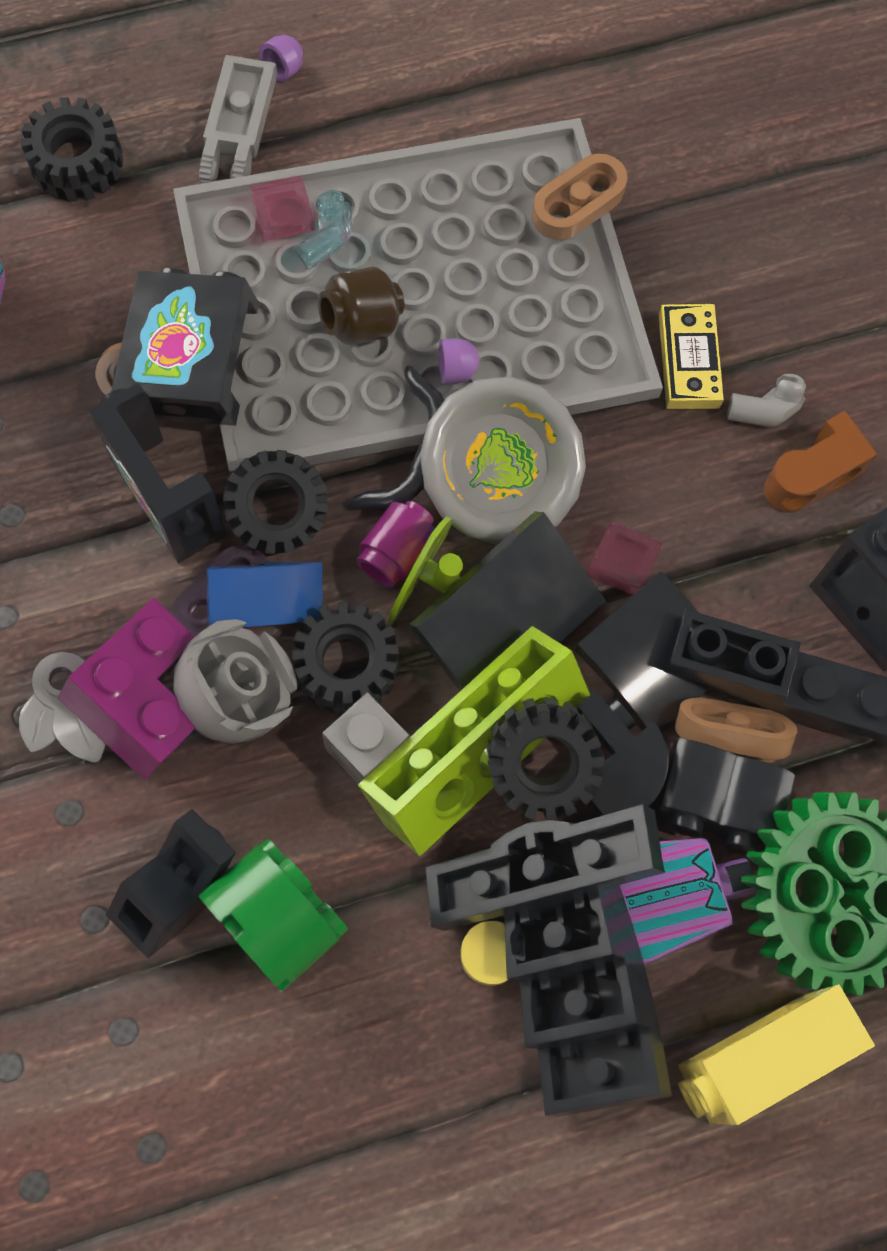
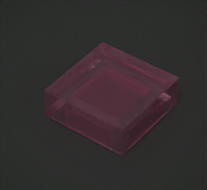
(282, 208)
(624, 558)

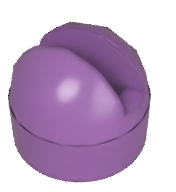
(284, 52)
(457, 360)

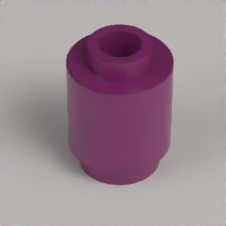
(395, 543)

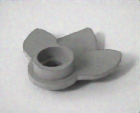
(48, 720)

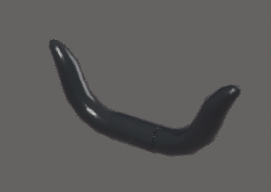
(413, 482)

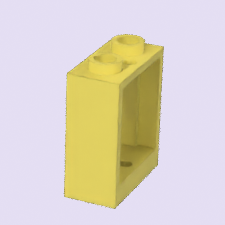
(773, 1057)

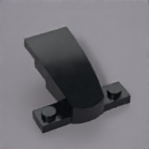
(570, 950)

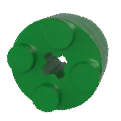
(274, 913)

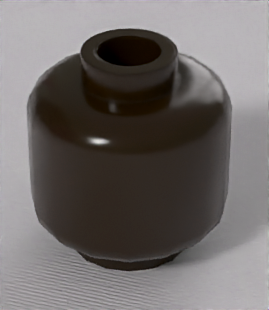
(360, 305)

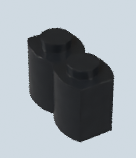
(721, 795)

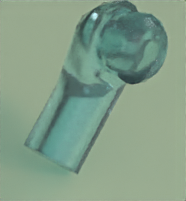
(332, 232)

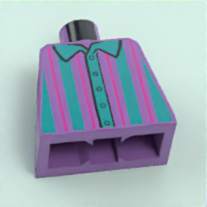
(685, 900)

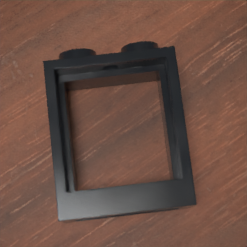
(858, 581)

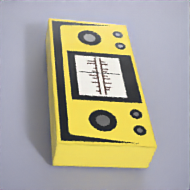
(690, 356)

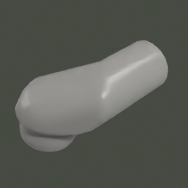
(773, 407)

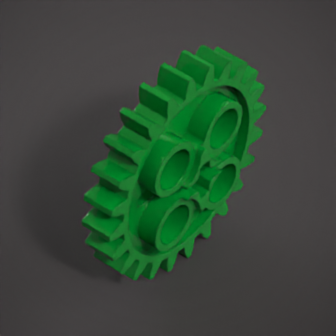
(832, 895)

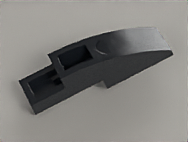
(778, 677)

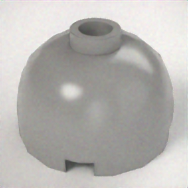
(234, 682)

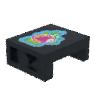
(186, 343)
(182, 515)

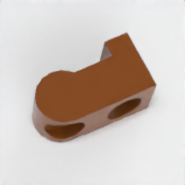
(809, 475)

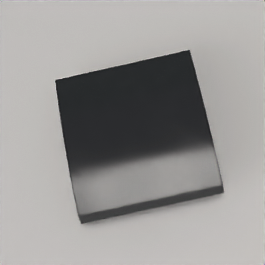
(635, 651)

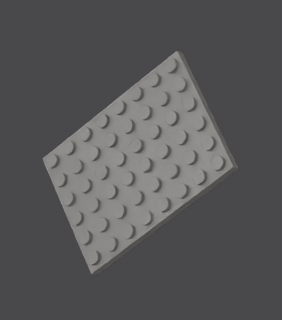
(471, 267)

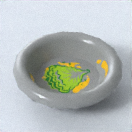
(500, 456)

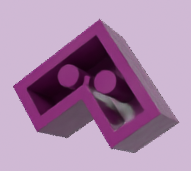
(122, 691)

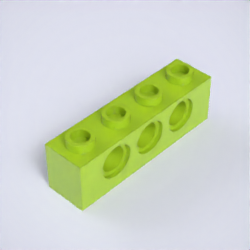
(445, 762)

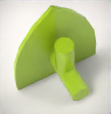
(438, 575)

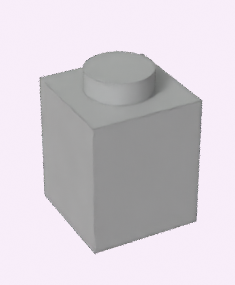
(363, 738)

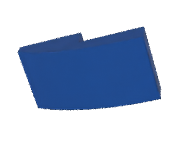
(265, 592)

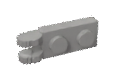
(237, 115)

